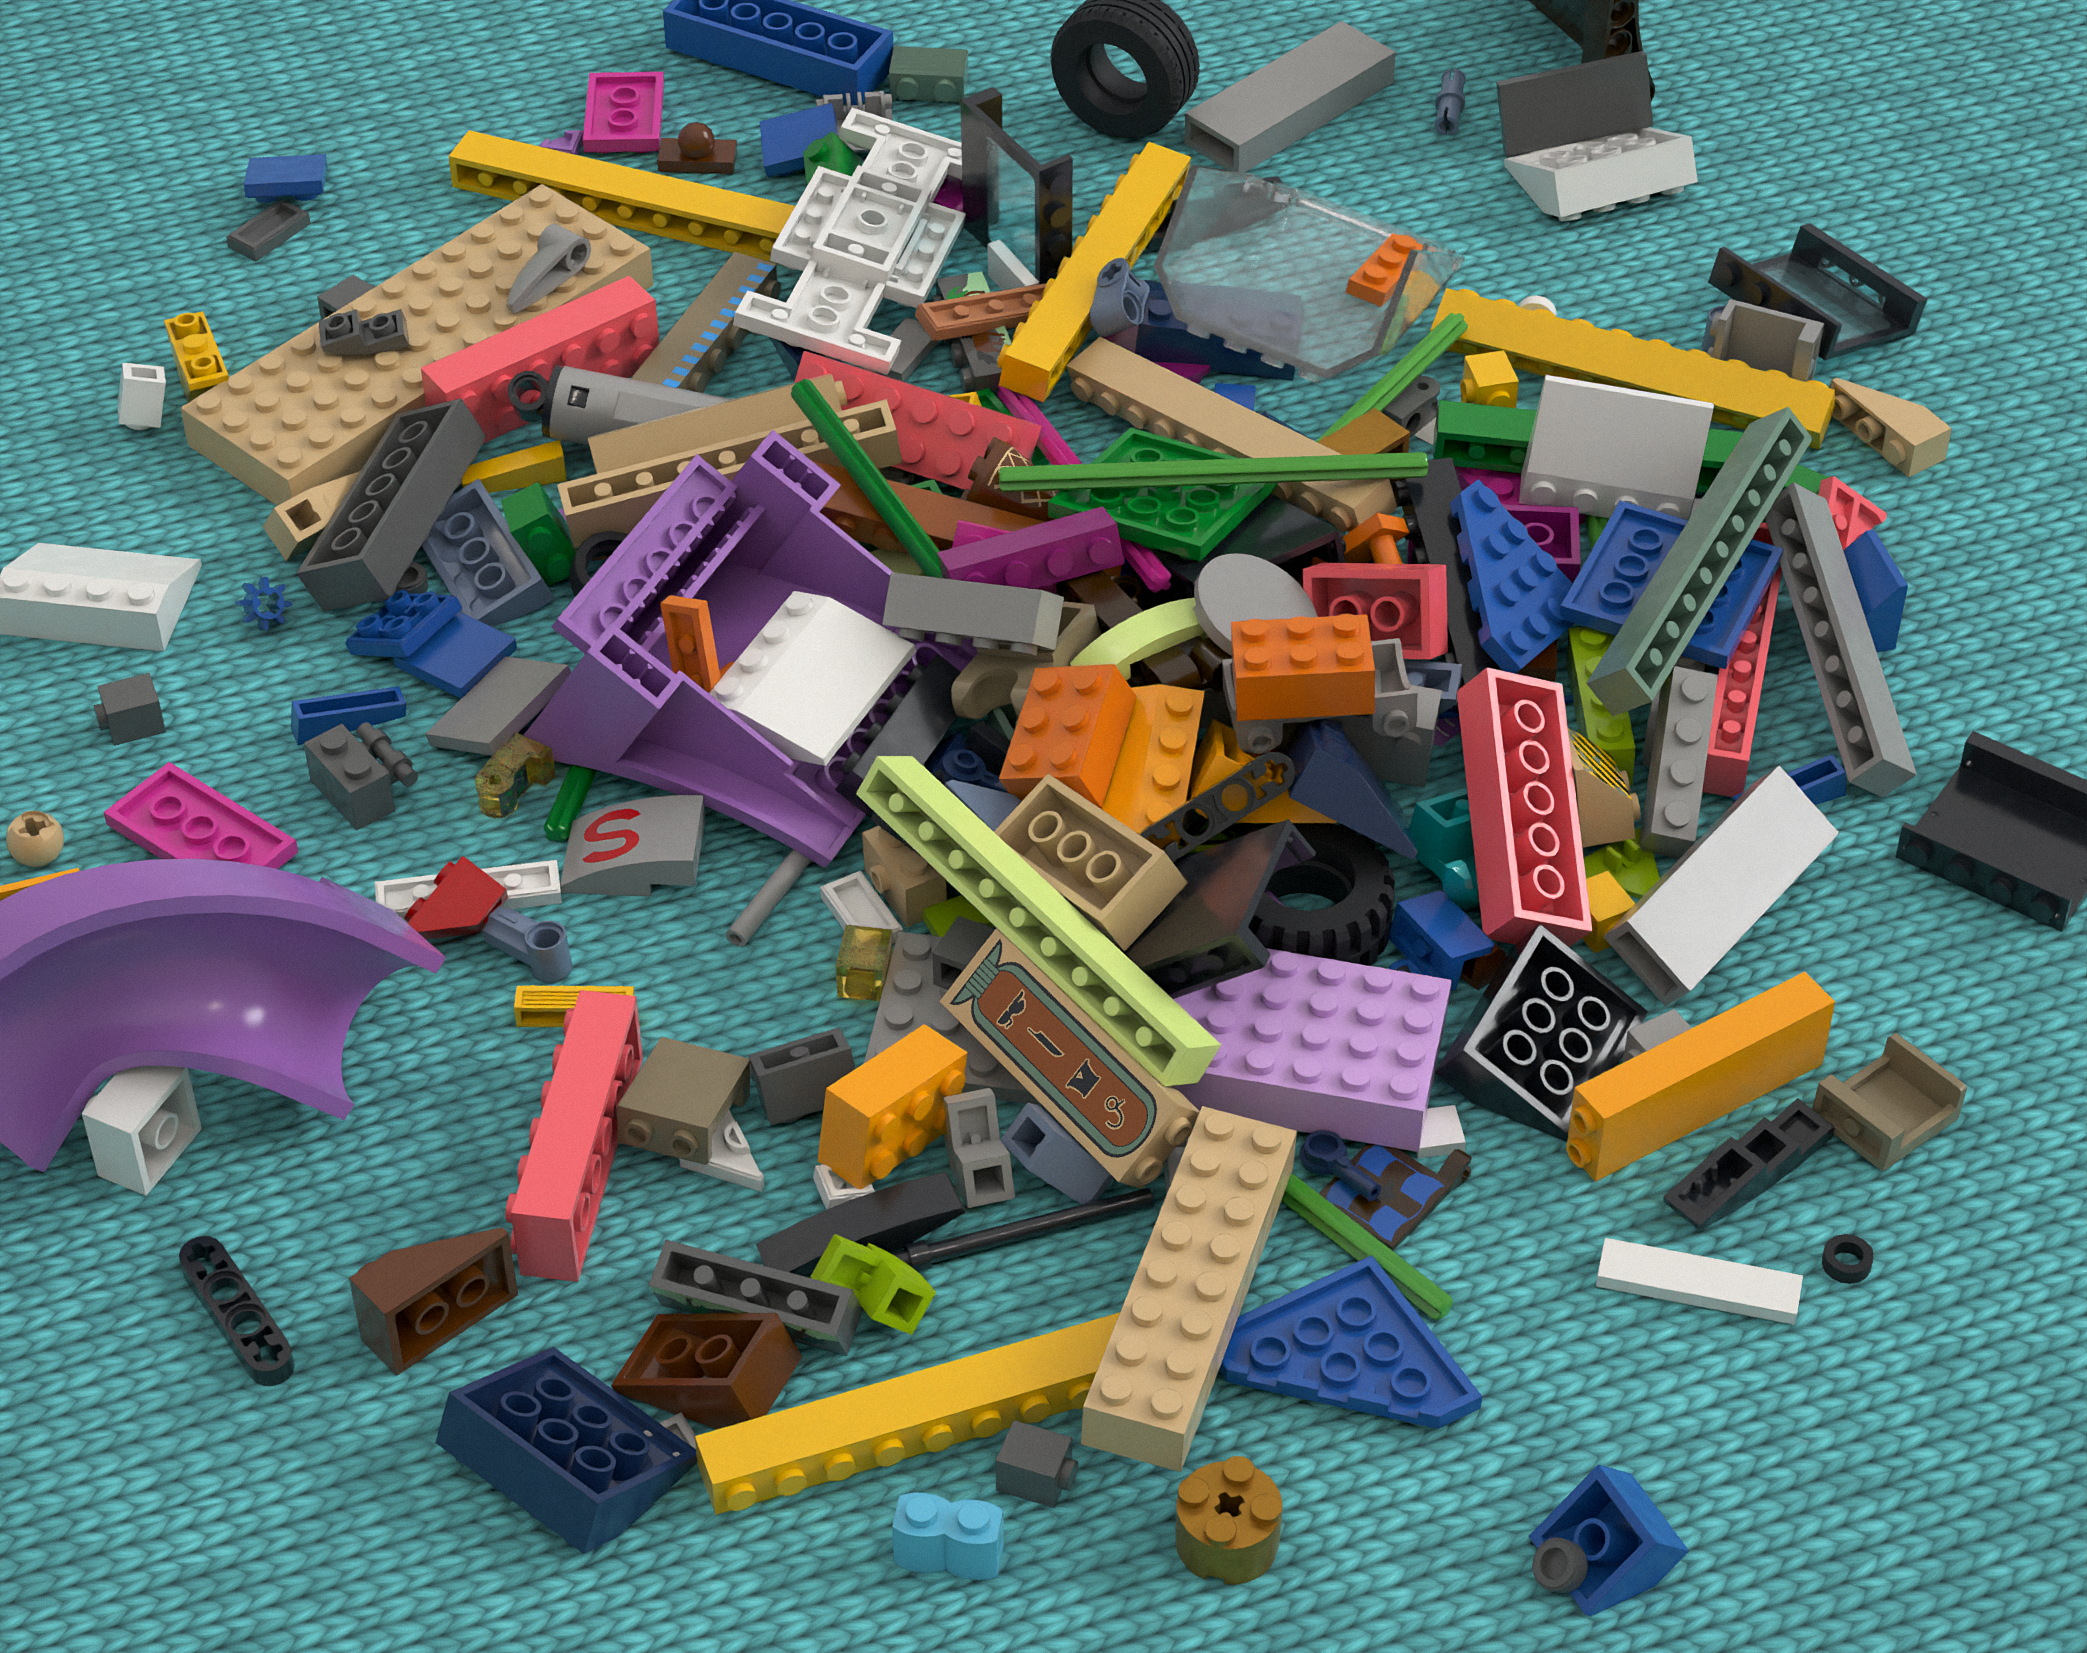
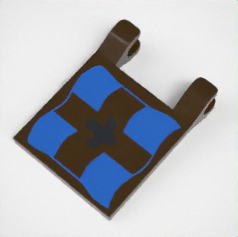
(1406, 1193)

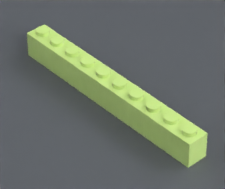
(1039, 921)

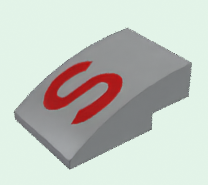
(635, 846)

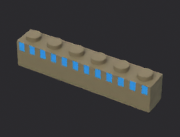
(705, 332)

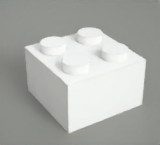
(141, 1124)

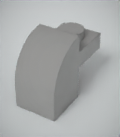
(975, 1150)

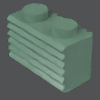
(928, 74)

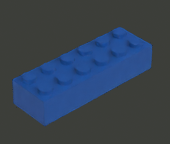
(783, 43)

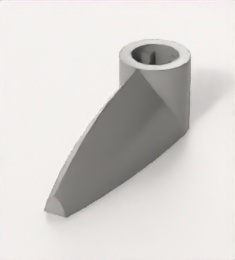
(557, 259)

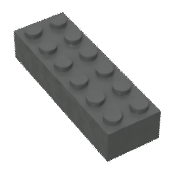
(392, 506)

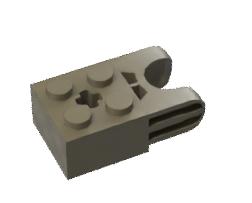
(1005, 676)

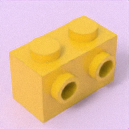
(1489, 380)

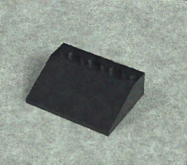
(1540, 1034)

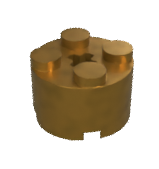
(1228, 1521)

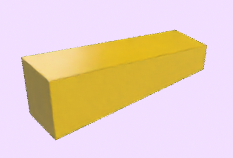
(519, 469)

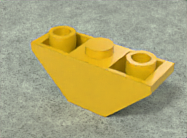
(195, 354)

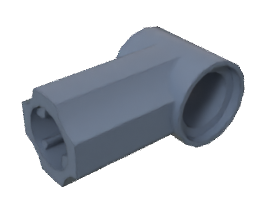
(535, 943)

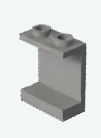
(1766, 339)

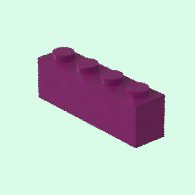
(1039, 552)

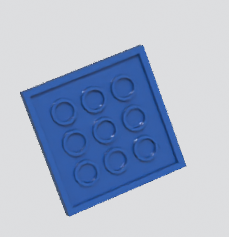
(1629, 557)

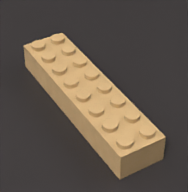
(1188, 1290)

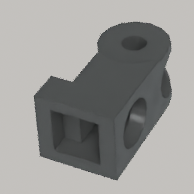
(1415, 405)

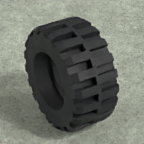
(1344, 871)

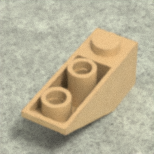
(1894, 427)
(301, 520)

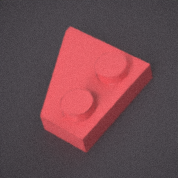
(1849, 510)

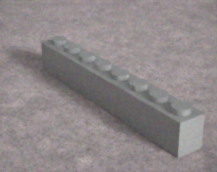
(1839, 642)

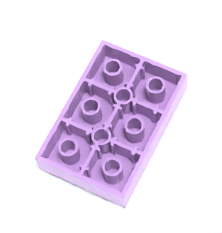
(1323, 1047)

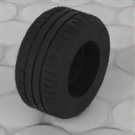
(1100, 92)

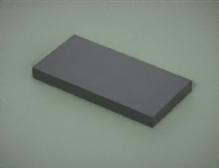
(1574, 103)

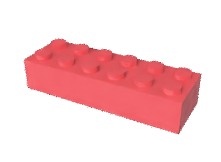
(599, 332)
(934, 431)
(1523, 807)
(574, 1137)

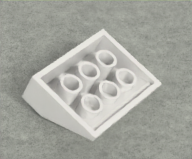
(1605, 171)
(1611, 446)
(95, 596)
(812, 676)

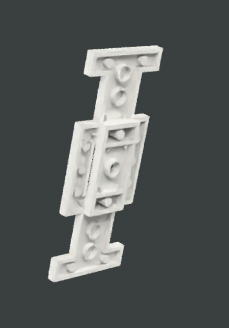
(853, 262)

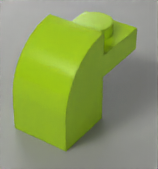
(882, 1282)

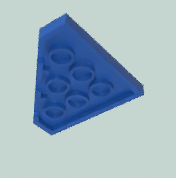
(1511, 582)
(1351, 1347)

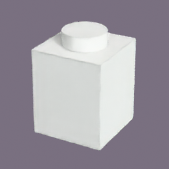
(141, 396)

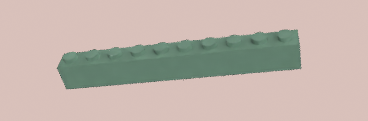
(1699, 563)

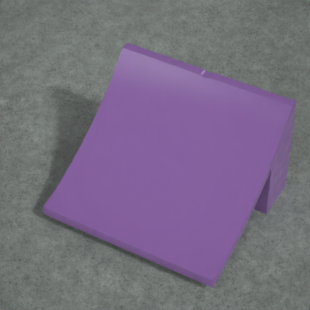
(744, 554)

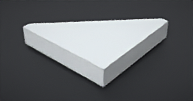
(730, 1157)

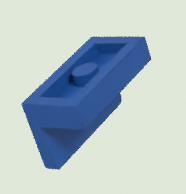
(1437, 936)

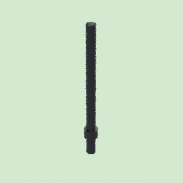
(922, 1255)

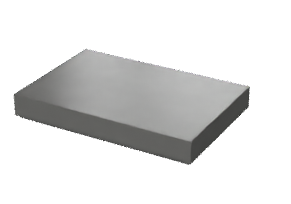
(498, 705)

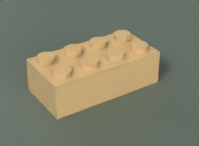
(1092, 860)

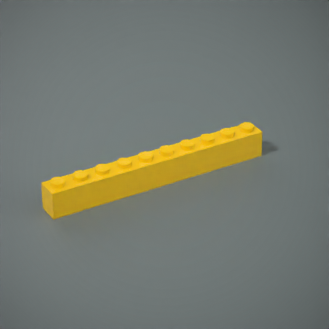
(622, 194)
(1121, 230)
(1582, 352)
(901, 1417)

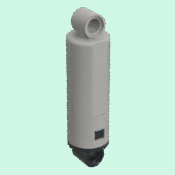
(591, 403)

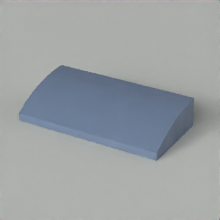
(483, 560)

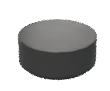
(414, 580)
(1560, 1565)

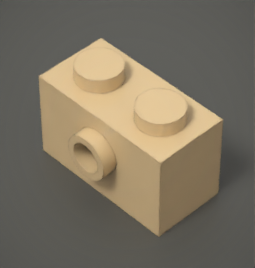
(901, 875)

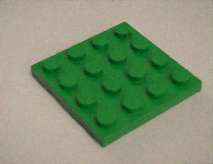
(1166, 518)

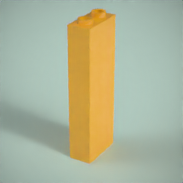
(1699, 1076)

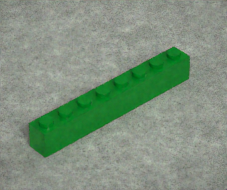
(1500, 436)

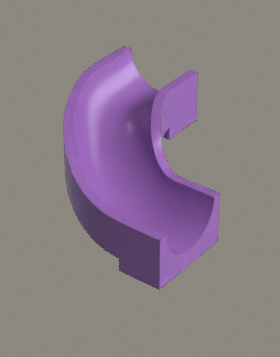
(188, 971)

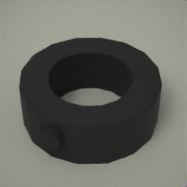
(1847, 1244)

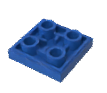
(790, 134)
(285, 176)
(402, 624)
(458, 655)

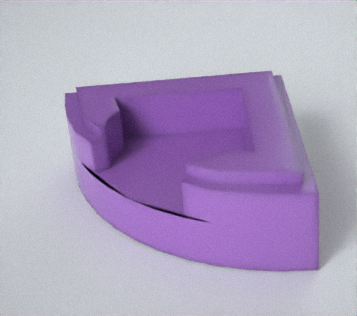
(569, 143)

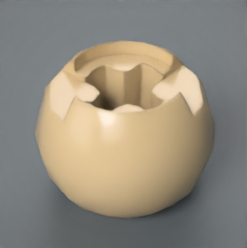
(34, 838)

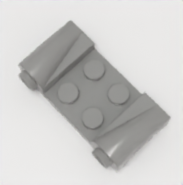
(1394, 702)

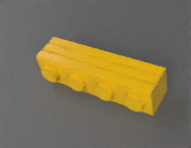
(548, 1004)

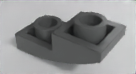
(350, 335)

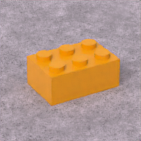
(890, 1106)

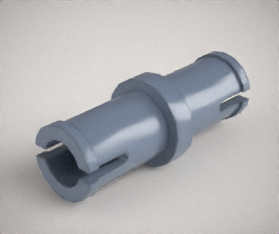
(1450, 102)

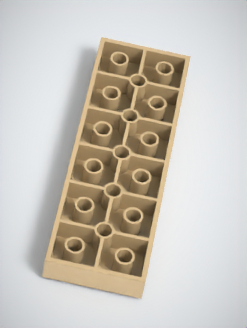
(319, 414)

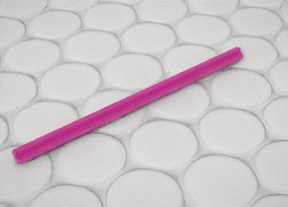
(1059, 453)

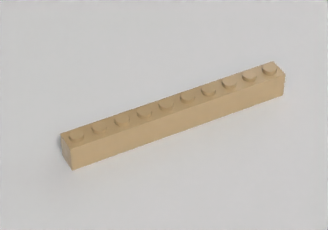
(1192, 414)

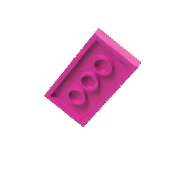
(189, 820)

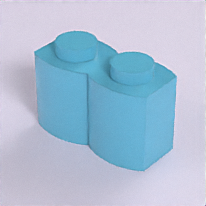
(948, 1536)

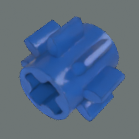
(275, 603)

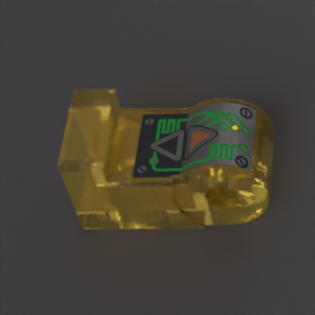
(511, 774)

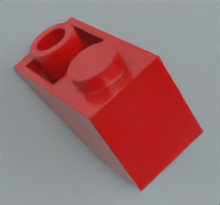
(458, 903)

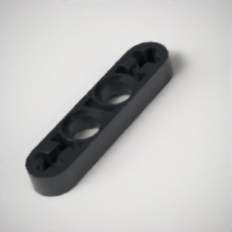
(1211, 804)
(235, 1310)

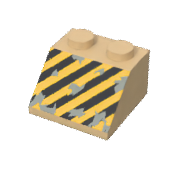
(1602, 794)

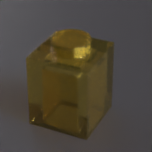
(863, 962)

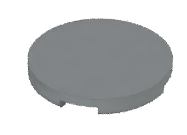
(1245, 589)

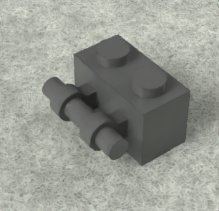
(353, 777)
(796, 1074)

